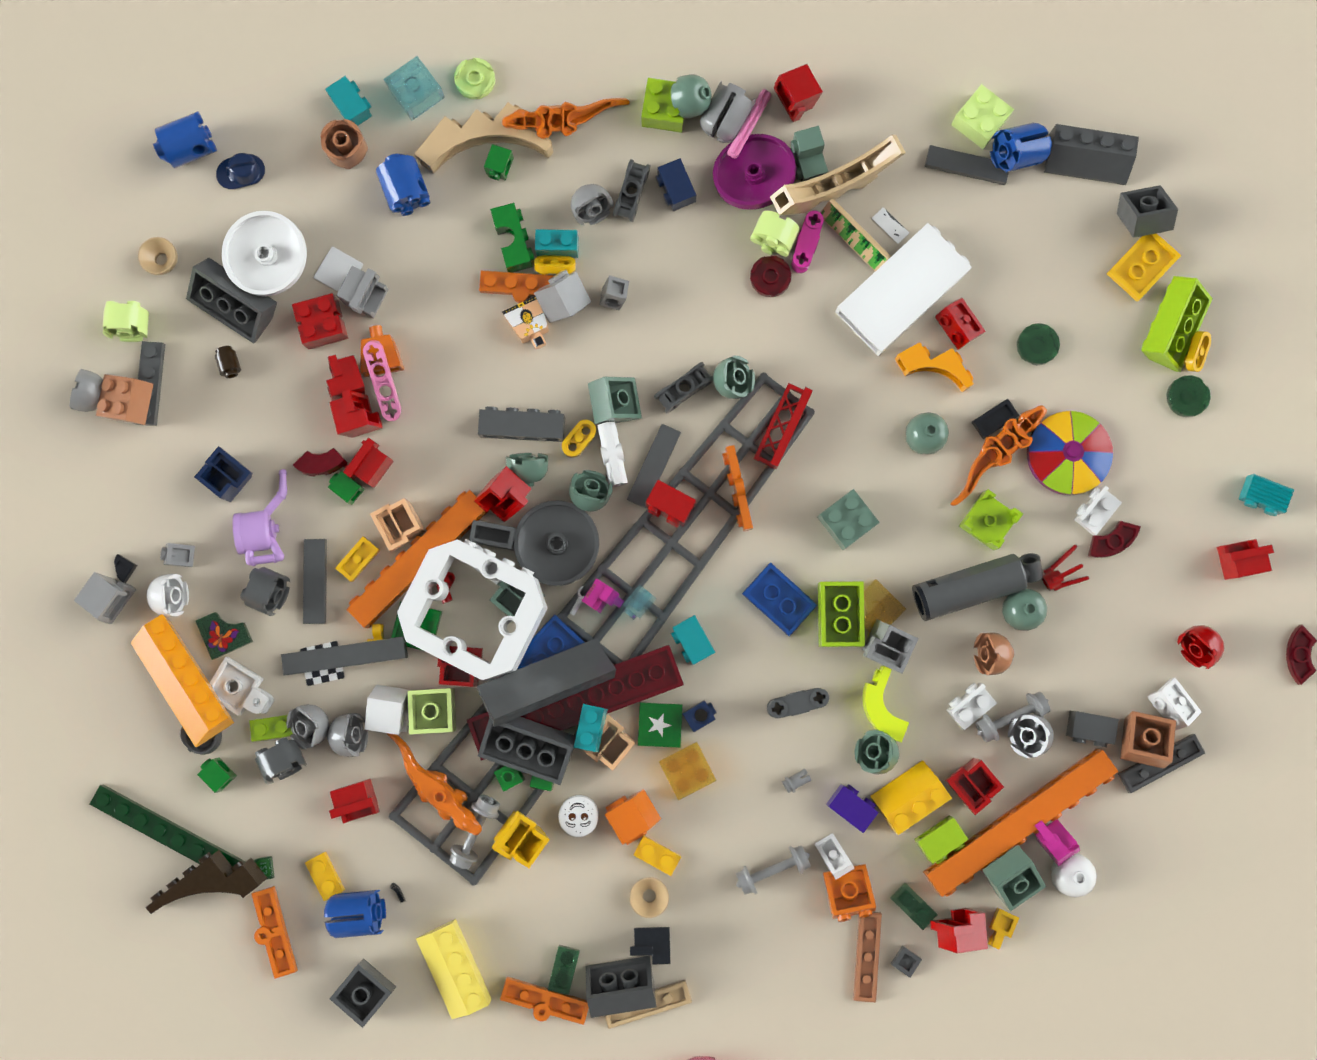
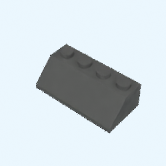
(1091, 154)
(226, 302)
(529, 748)

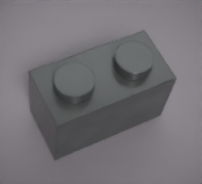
(492, 535)
(1092, 727)

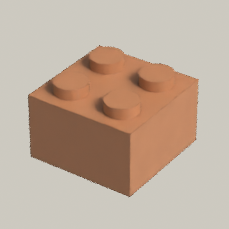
(124, 399)
(1148, 739)

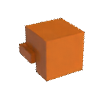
(632, 816)

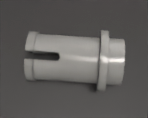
(795, 781)

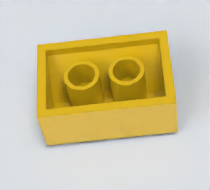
(910, 797)

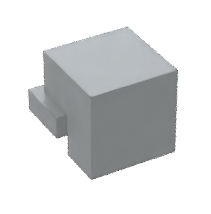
(362, 291)
(562, 296)
(104, 597)
(889, 646)

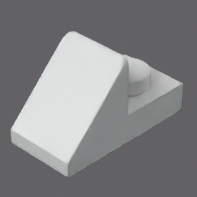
(834, 856)

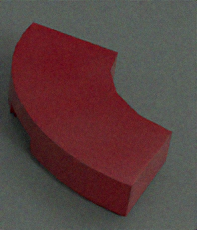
(320, 464)
(1115, 541)
(1299, 654)

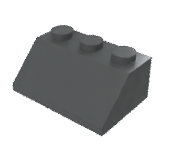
(620, 986)

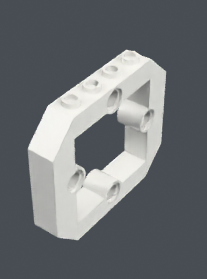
(420, 597)

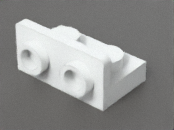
(1097, 510)
(1175, 704)
(971, 705)

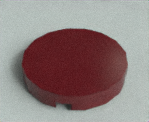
(770, 276)

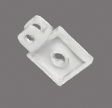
(247, 694)

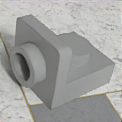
(178, 554)

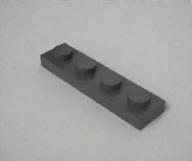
(151, 371)

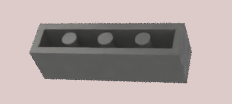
(521, 425)

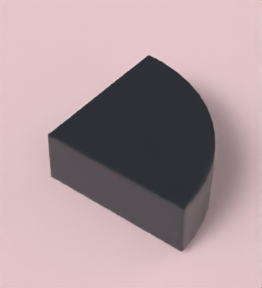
(123, 568)

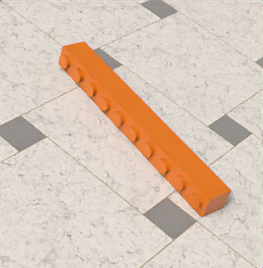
(1020, 822)

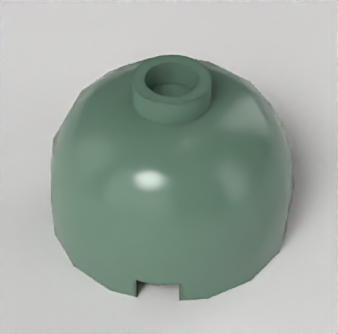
(691, 95)
(734, 378)
(927, 433)
(528, 467)
(590, 490)
(1024, 609)
(876, 752)

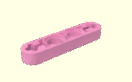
(379, 381)

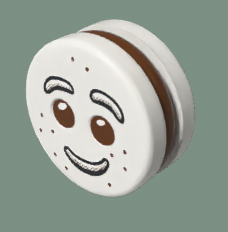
(578, 815)

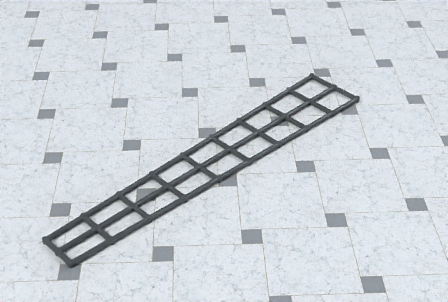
(662, 616)

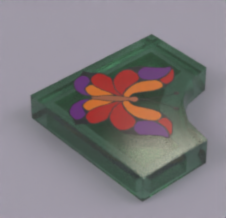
(222, 636)

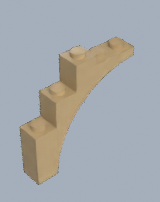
(452, 138)
(856, 174)

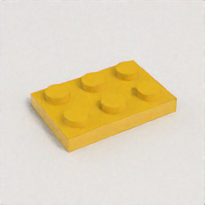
(1143, 265)

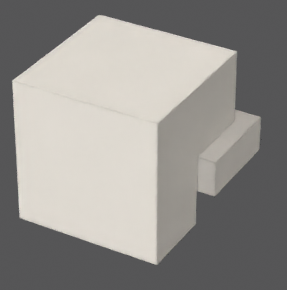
(387, 710)

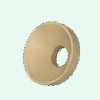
(151, 250)
(643, 907)

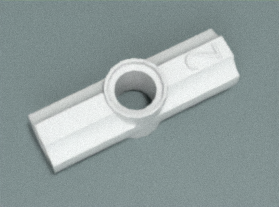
(612, 454)

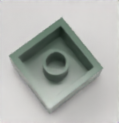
(848, 519)
(1014, 878)

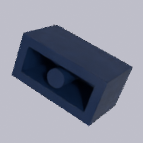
(676, 184)

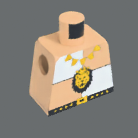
(528, 322)

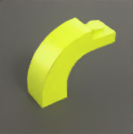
(876, 710)

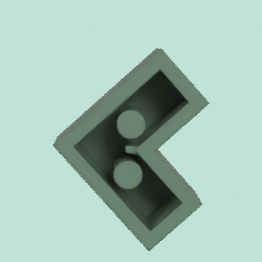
(808, 153)

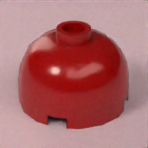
(1201, 646)

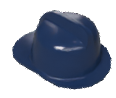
(240, 171)

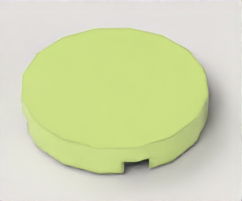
(474, 78)

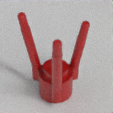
(1053, 579)

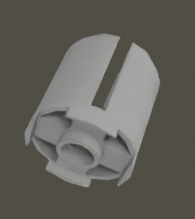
(726, 112)

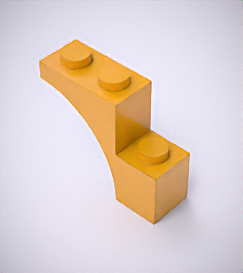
(947, 364)

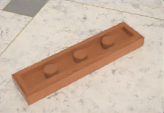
(867, 958)

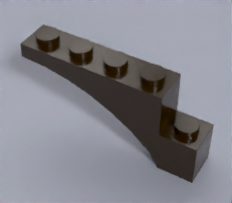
(211, 876)

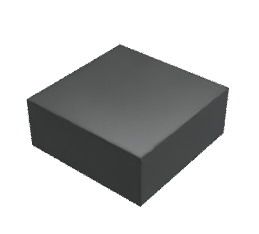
(906, 961)

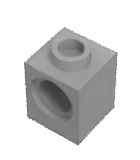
(614, 292)

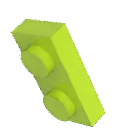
(269, 728)

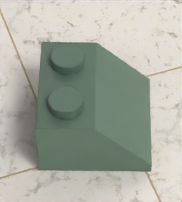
(614, 399)

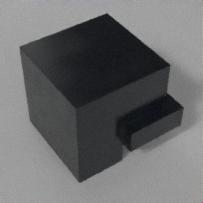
(653, 942)

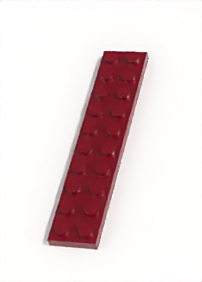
(633, 682)

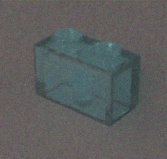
(639, 603)

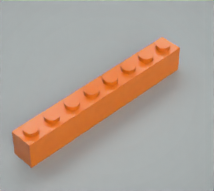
(397, 579)

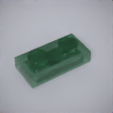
(914, 906)
(563, 969)

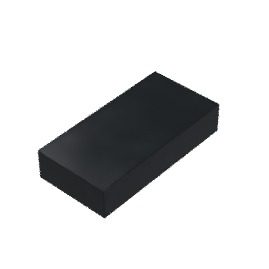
(995, 418)

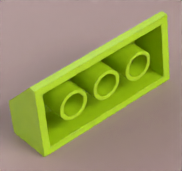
(1176, 322)

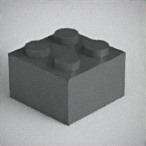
(1147, 211)
(362, 993)

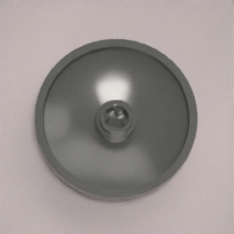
(556, 542)

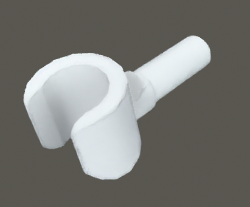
(578, 602)

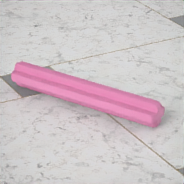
(749, 124)

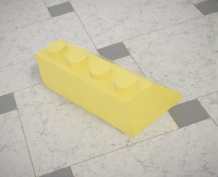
(454, 970)

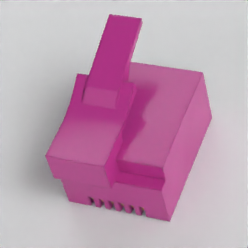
(600, 595)
(1056, 841)

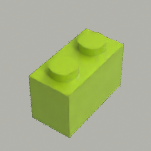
(941, 840)

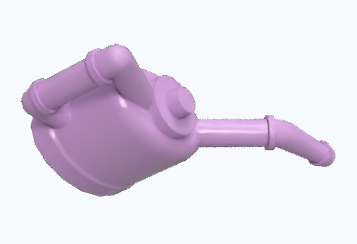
(258, 532)

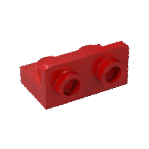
(959, 323)

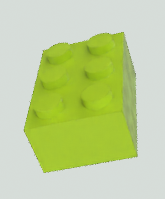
(841, 614)

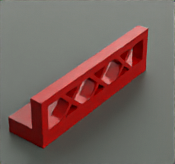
(792, 423)

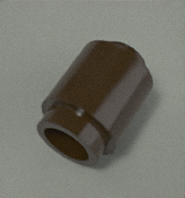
(227, 362)

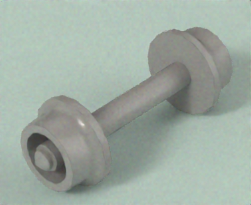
(988, 730)
(463, 855)
(798, 858)

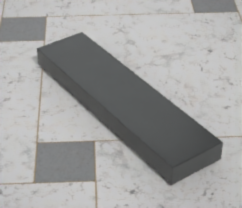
(965, 165)
(654, 464)
(314, 581)
(1141, 774)

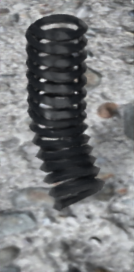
(398, 891)

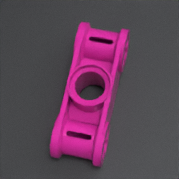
(807, 241)

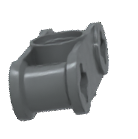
(635, 177)
(672, 396)
(798, 703)

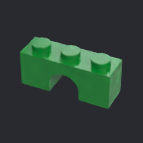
(507, 220)

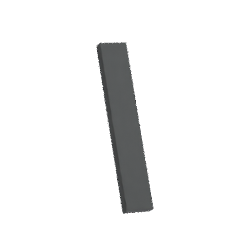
(344, 656)

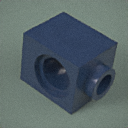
(690, 715)

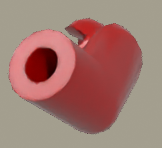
(449, 579)

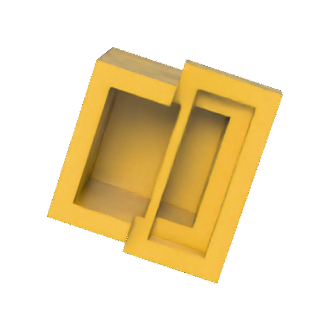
(520, 839)

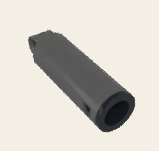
(976, 585)

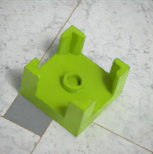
(990, 520)

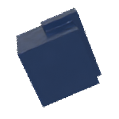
(223, 475)

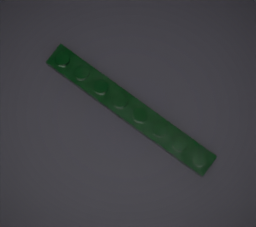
(155, 825)

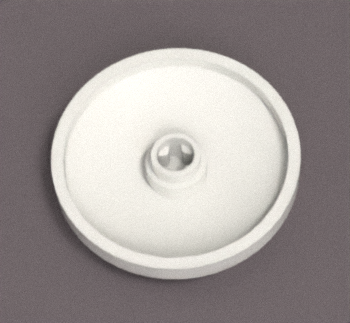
(264, 253)

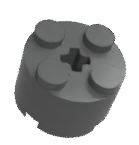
(265, 590)
(280, 760)

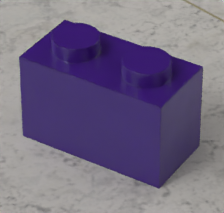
(852, 808)

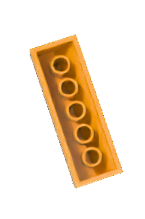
(181, 680)

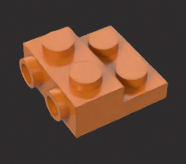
(850, 894)

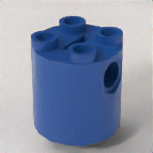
(184, 140)
(402, 184)

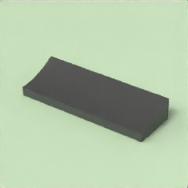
(546, 682)

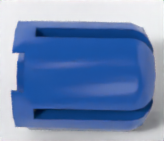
(1020, 147)
(355, 914)

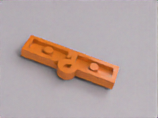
(515, 284)
(735, 480)
(273, 932)
(544, 1001)

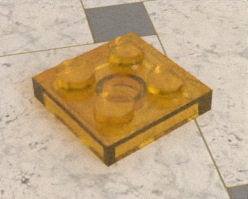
(687, 770)

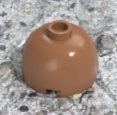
(994, 653)

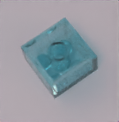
(414, 88)

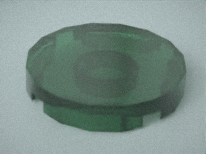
(1038, 344)
(1188, 396)

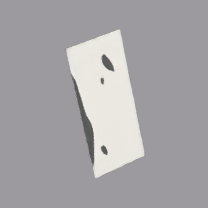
(890, 225)

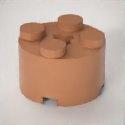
(354, 146)

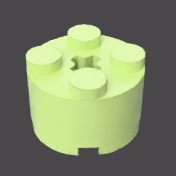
(774, 233)
(125, 321)

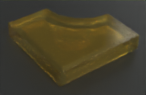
(880, 605)

